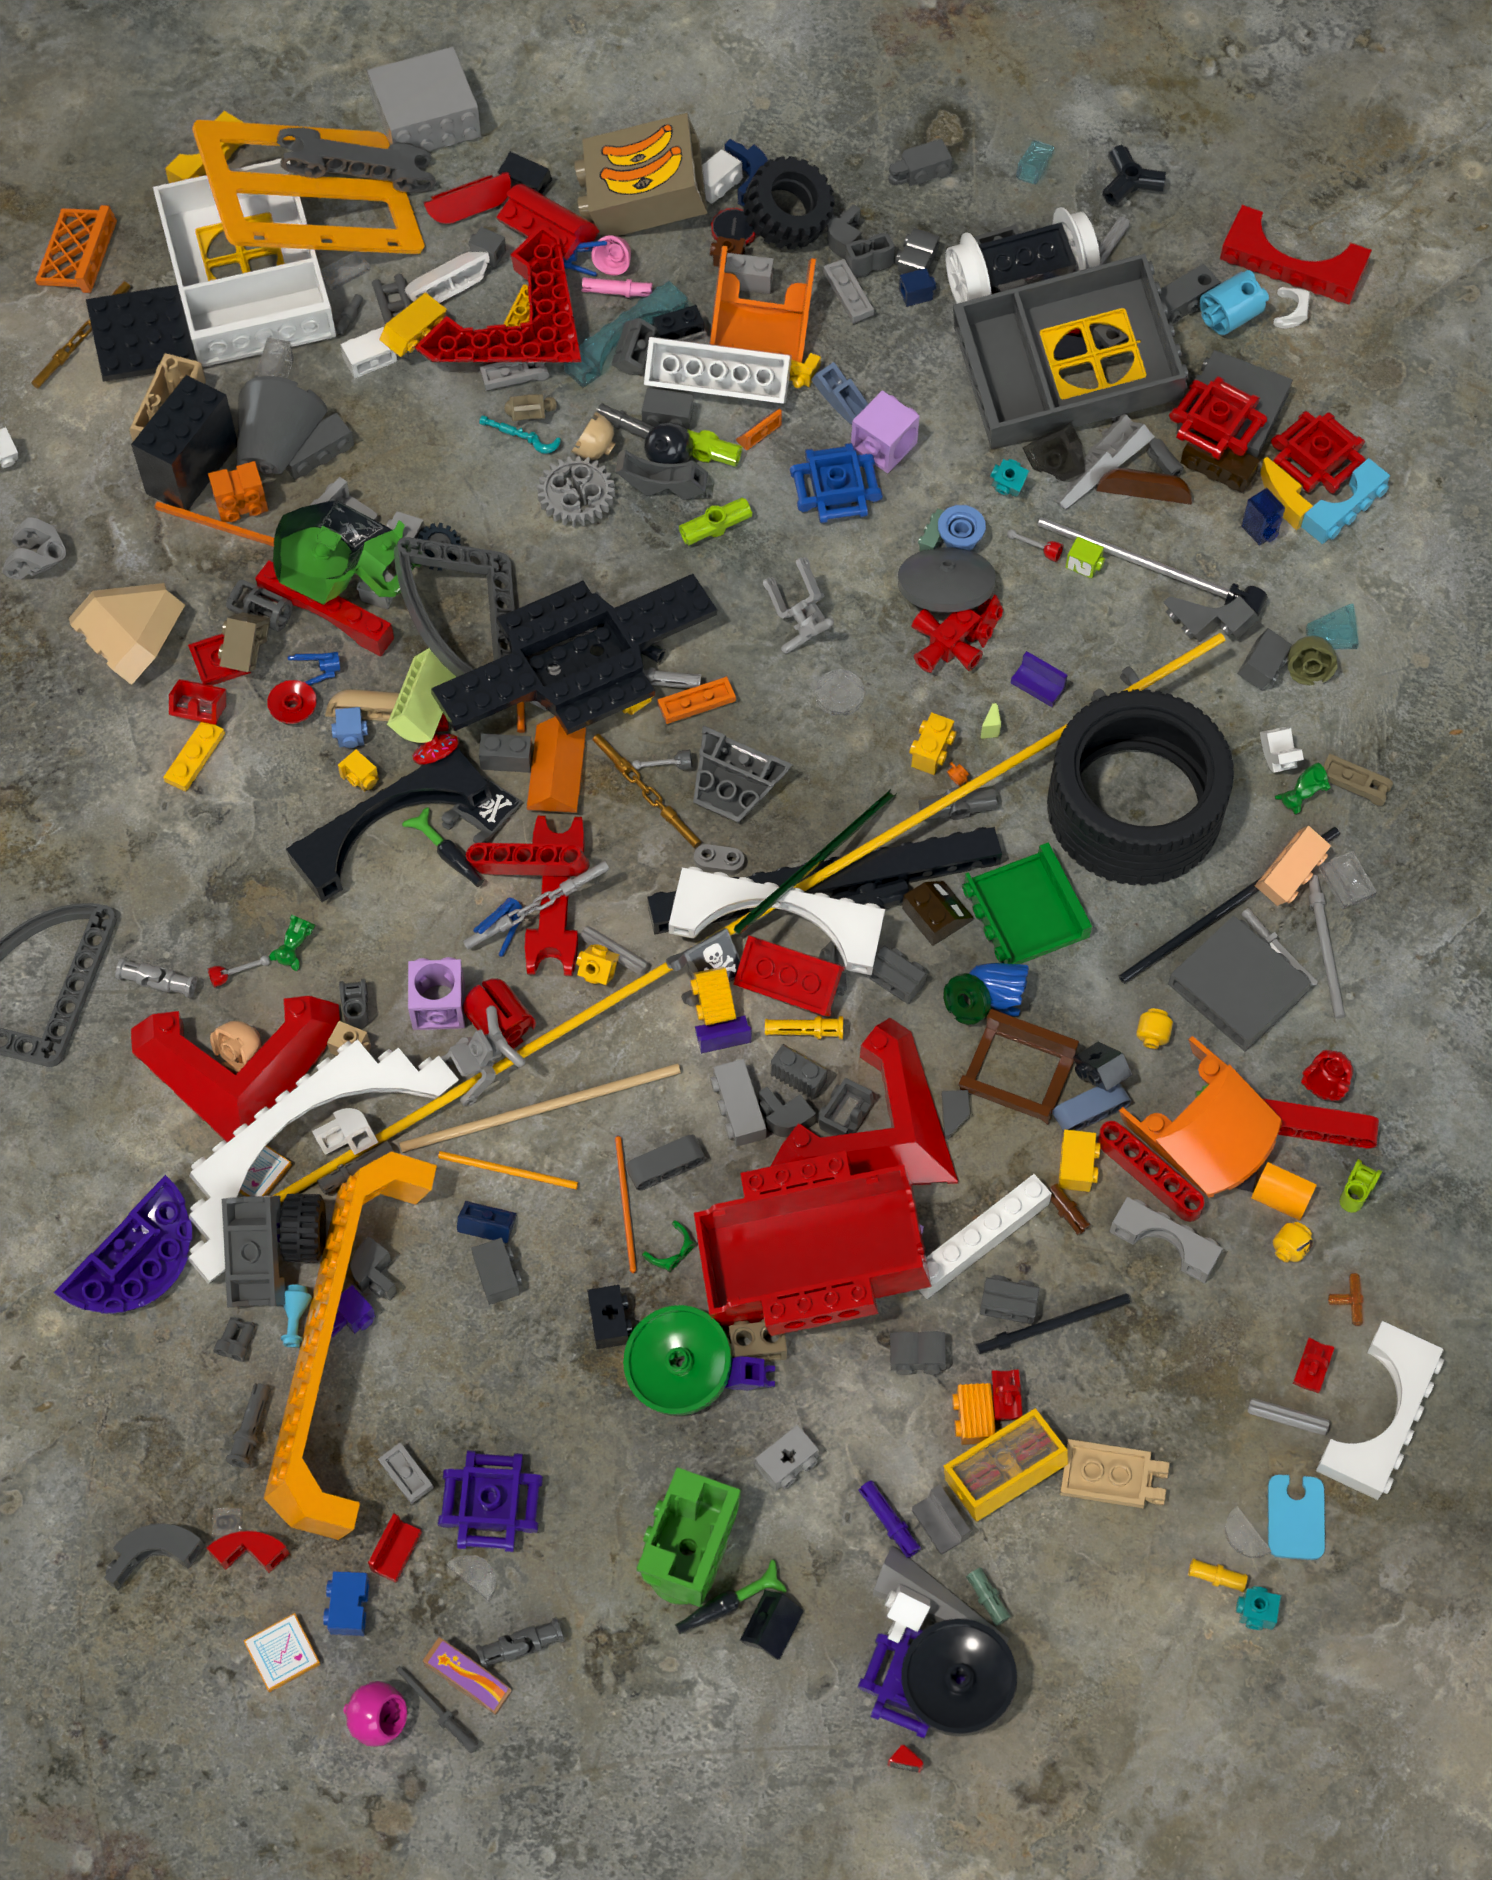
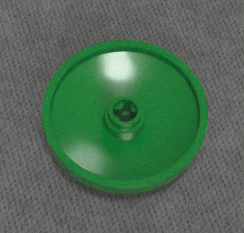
(657, 1347)

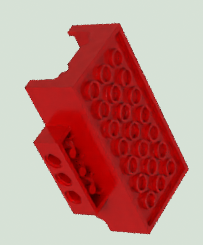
(811, 1244)

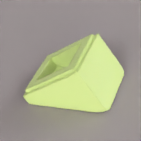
(992, 723)

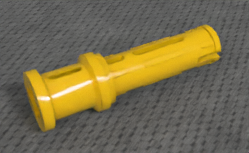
(818, 1027)

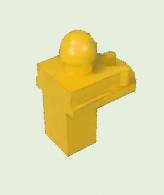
(803, 373)

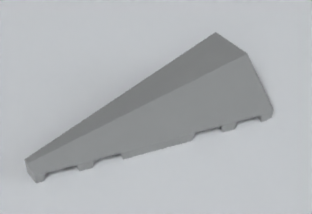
(1115, 447)
(943, 1603)

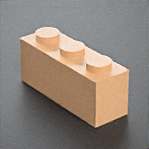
(1293, 866)

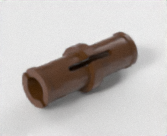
(1068, 1210)

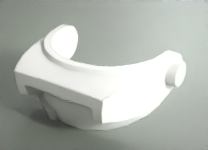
(1300, 313)

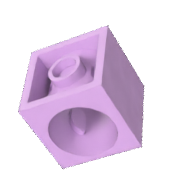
(885, 431)
(439, 1013)

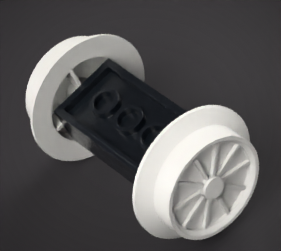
(1022, 258)

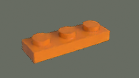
(696, 700)

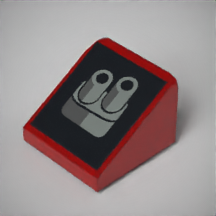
(905, 1760)

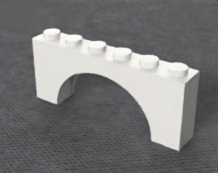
(1370, 1463)

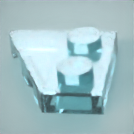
(1337, 628)

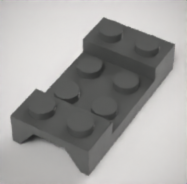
(252, 1251)

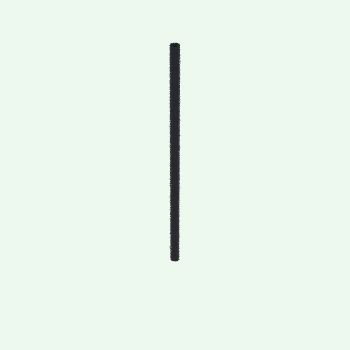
(1201, 924)

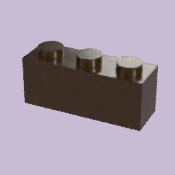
(1229, 470)

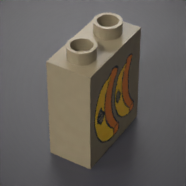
(642, 176)

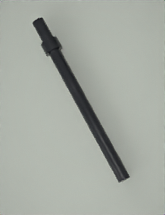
(1004, 1340)

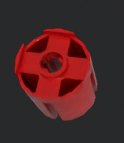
(512, 1015)

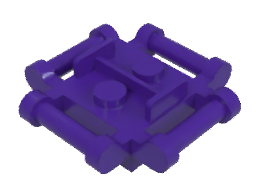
(490, 1500)
(892, 1689)

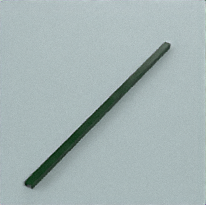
(813, 862)

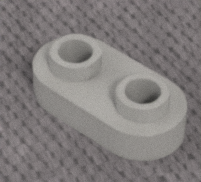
(719, 859)

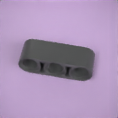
(665, 1162)

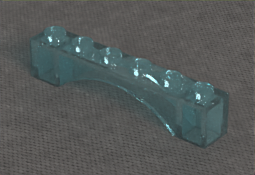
(597, 347)

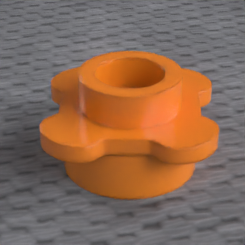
(958, 774)

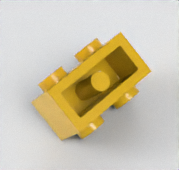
(932, 745)

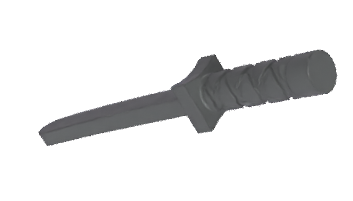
(446, 1719)

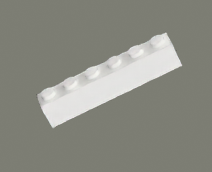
(985, 1233)

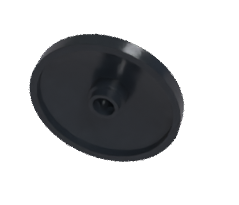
(954, 1651)

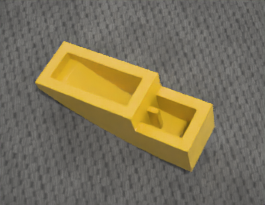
(1286, 491)

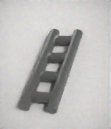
(385, 307)

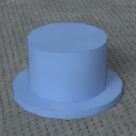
(961, 527)

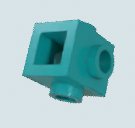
(1016, 474)
(1258, 1608)

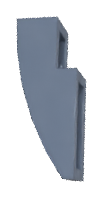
(839, 392)

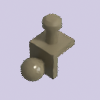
(529, 406)

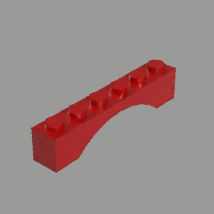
(362, 626)

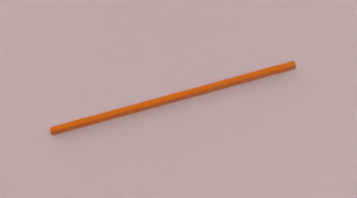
(182, 513)

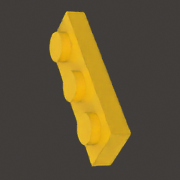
(194, 755)

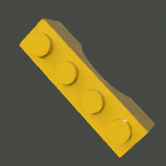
(191, 166)

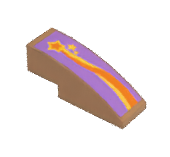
(466, 1676)

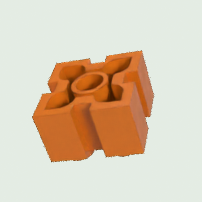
(238, 492)

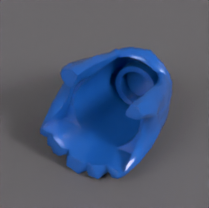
(1004, 984)

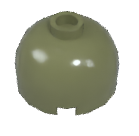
(1311, 660)

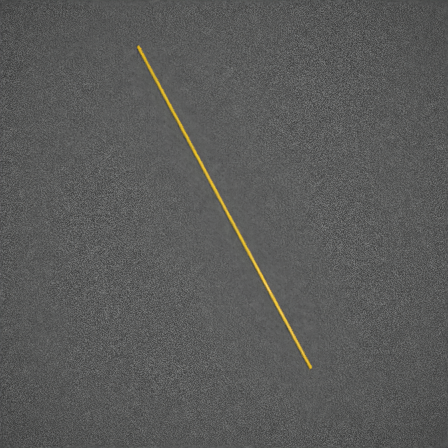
(803, 885)

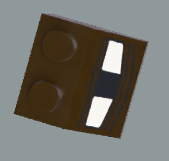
(935, 910)

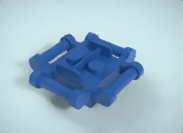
(836, 482)

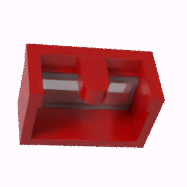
(197, 701)

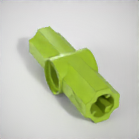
(709, 446)
(725, 515)

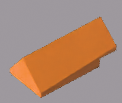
(556, 768)

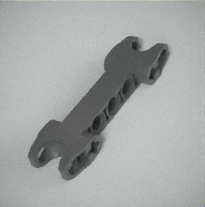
(320, 156)

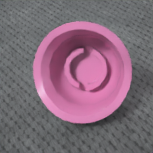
(613, 257)

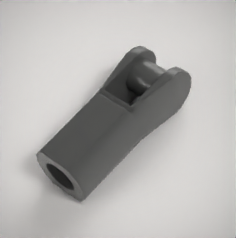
(1165, 460)

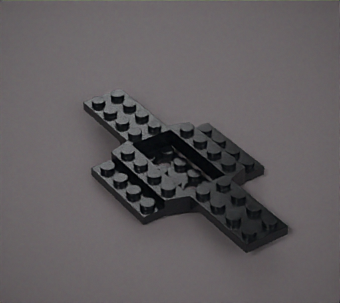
(587, 684)

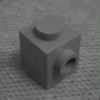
(488, 242)

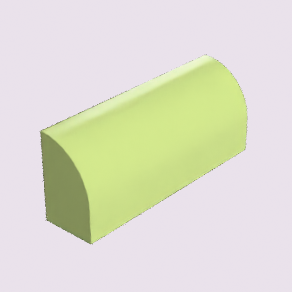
(416, 710)

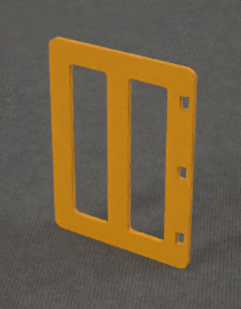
(239, 232)

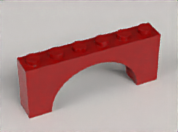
(1331, 278)

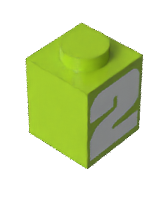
(1085, 557)

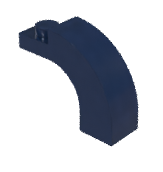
(751, 162)

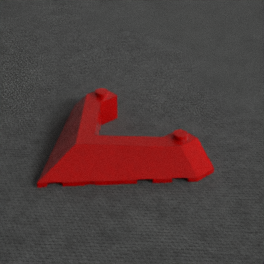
(551, 325)
(216, 1092)
(915, 1127)

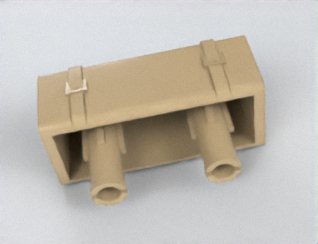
(167, 377)

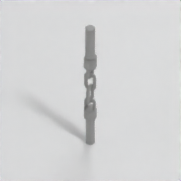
(566, 888)

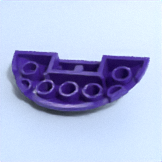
(137, 1258)

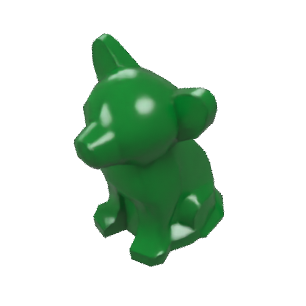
(1307, 785)
(294, 937)

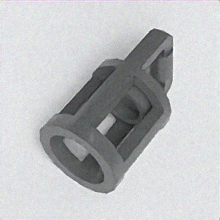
(255, 603)

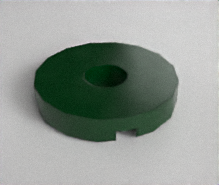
(976, 991)

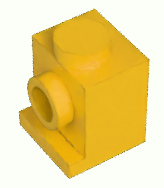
(358, 771)

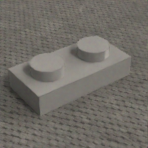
(405, 1473)

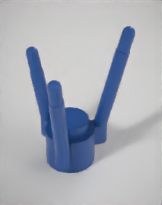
(580, 248)
(327, 662)
(505, 908)

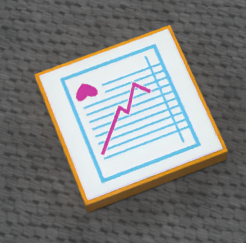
(265, 1173)
(282, 1652)

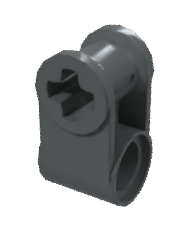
(354, 999)

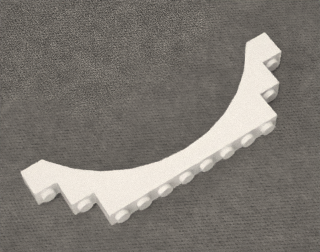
(346, 1075)

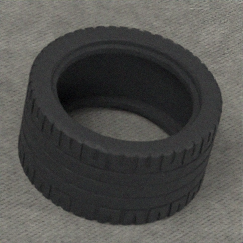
(1154, 725)

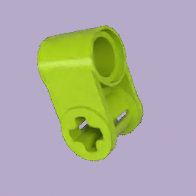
(1361, 1183)

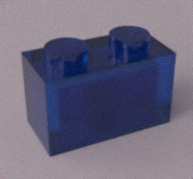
(1263, 517)

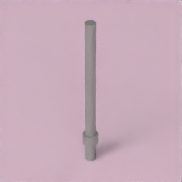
(1317, 902)

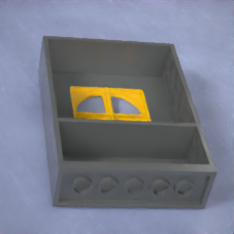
(1012, 343)

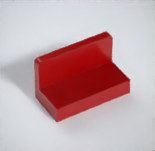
(394, 1549)

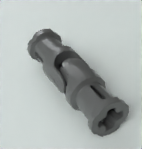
(511, 1646)

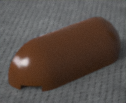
(1145, 485)

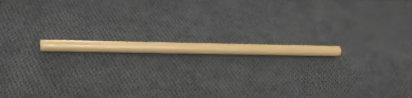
(539, 1108)

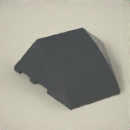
(733, 775)

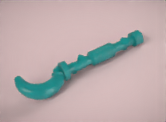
(532, 437)

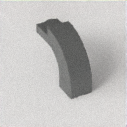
(148, 1542)

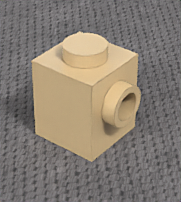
(344, 1033)

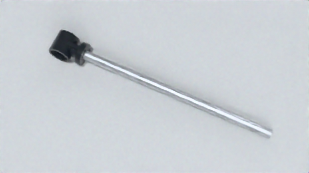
(1251, 595)

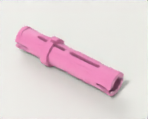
(616, 287)

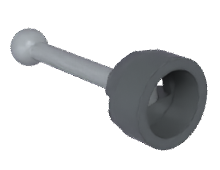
(682, 760)

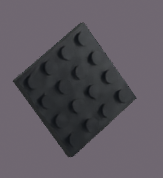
(137, 330)

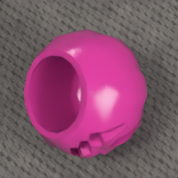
(369, 1710)

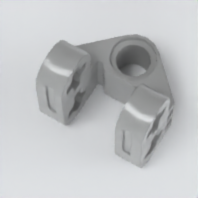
(25, 561)

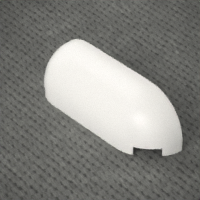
(450, 277)

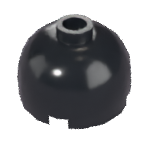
(668, 444)

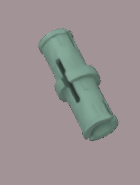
(988, 1596)

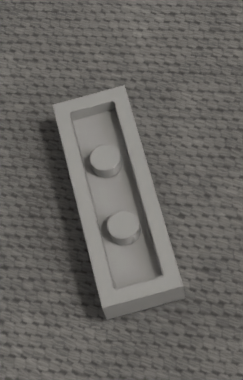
(848, 290)

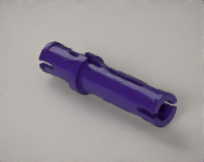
(896, 1528)

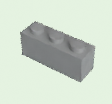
(738, 1103)

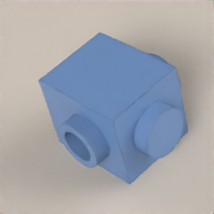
(349, 727)

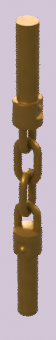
(61, 355)
(667, 813)

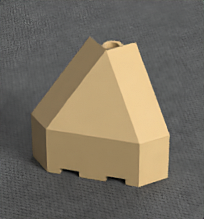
(127, 625)

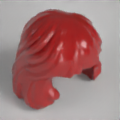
(1328, 1075)

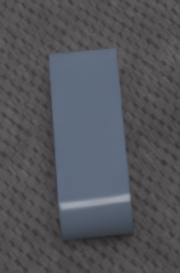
(1090, 1107)

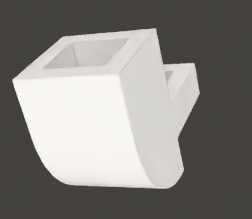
(1280, 749)
(348, 1128)

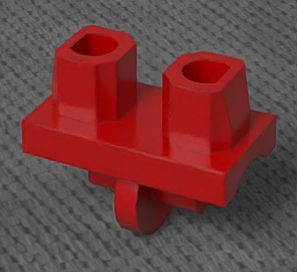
(1313, 1365)
(1006, 1395)

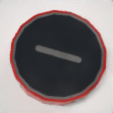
(733, 225)

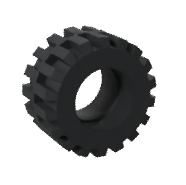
(302, 1227)

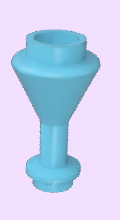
(296, 1303)

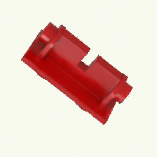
(990, 613)

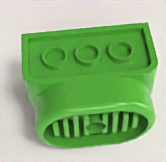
(695, 1518)

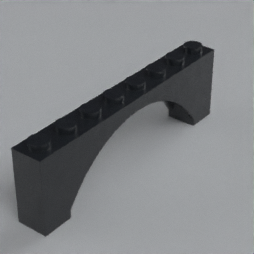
(322, 854)

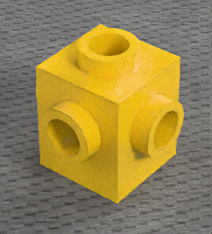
(597, 964)

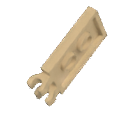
(1112, 1474)

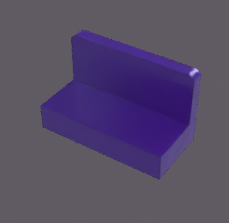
(1040, 679)
(723, 1034)

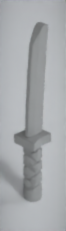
(1274, 943)

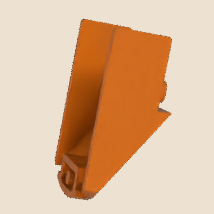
(758, 323)
(1219, 1135)

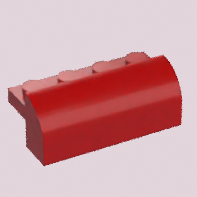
(530, 209)

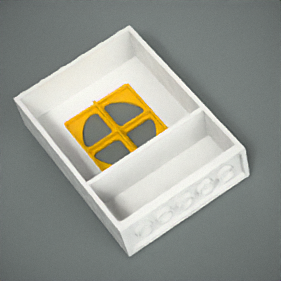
(239, 312)

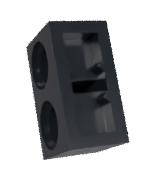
(678, 323)

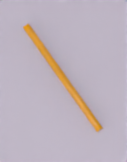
(508, 1170)

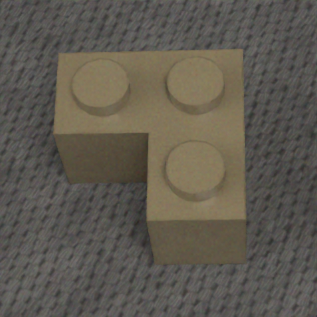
(242, 640)

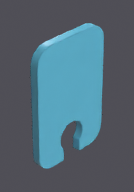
(1296, 1526)

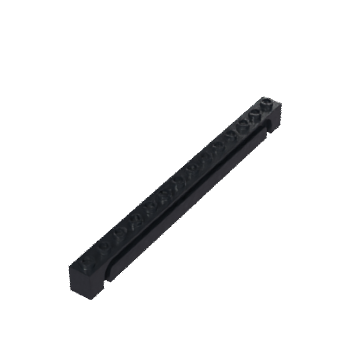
(908, 861)

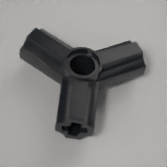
(1130, 177)

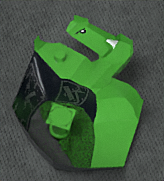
(327, 544)

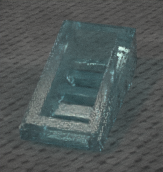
(1033, 163)

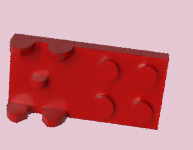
(788, 975)

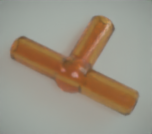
(1354, 1299)

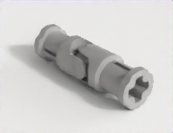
(152, 976)

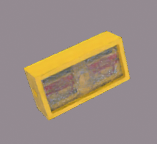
(1005, 1464)

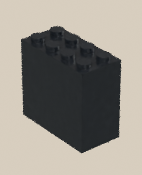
(184, 443)

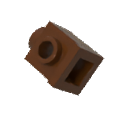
(733, 246)

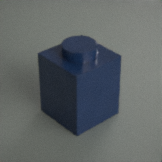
(916, 287)

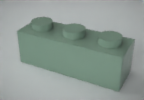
(931, 536)

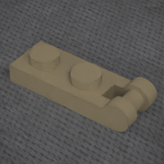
(1357, 779)

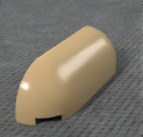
(373, 704)

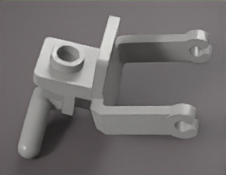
(806, 612)
(479, 1054)

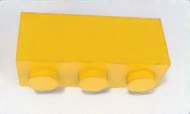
(412, 324)

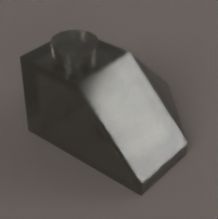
(1057, 453)

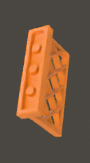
(92, 249)

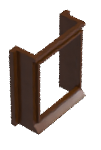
(1031, 1036)

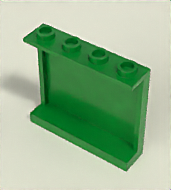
(1027, 907)

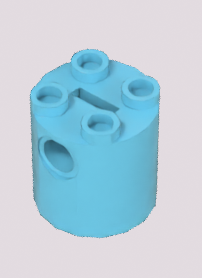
(1233, 303)

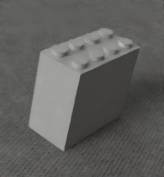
(425, 101)

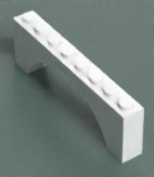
(707, 896)

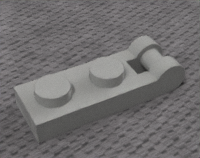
(511, 373)

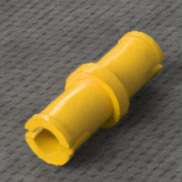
(1217, 1575)

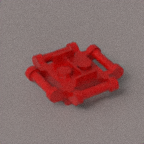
(1218, 415)
(1319, 450)

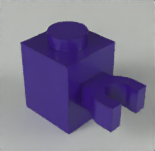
(353, 1312)
(749, 1374)

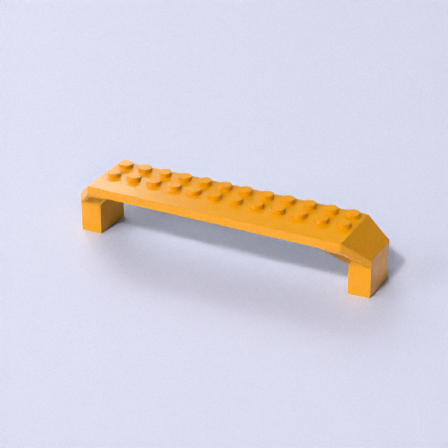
(290, 1484)

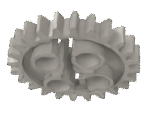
(556, 498)

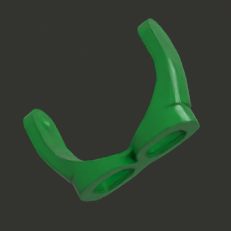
(671, 1262)

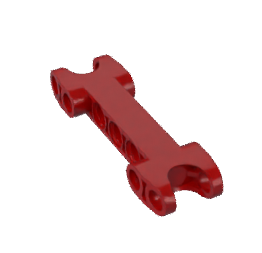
(552, 937)

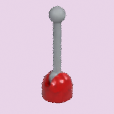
(1051, 550)
(219, 975)

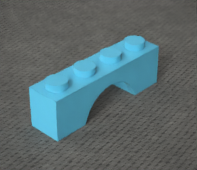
(1328, 518)

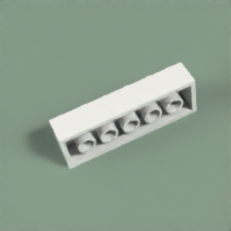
(717, 370)

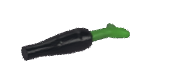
(446, 849)
(729, 1601)

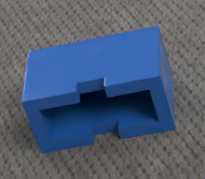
(345, 1610)

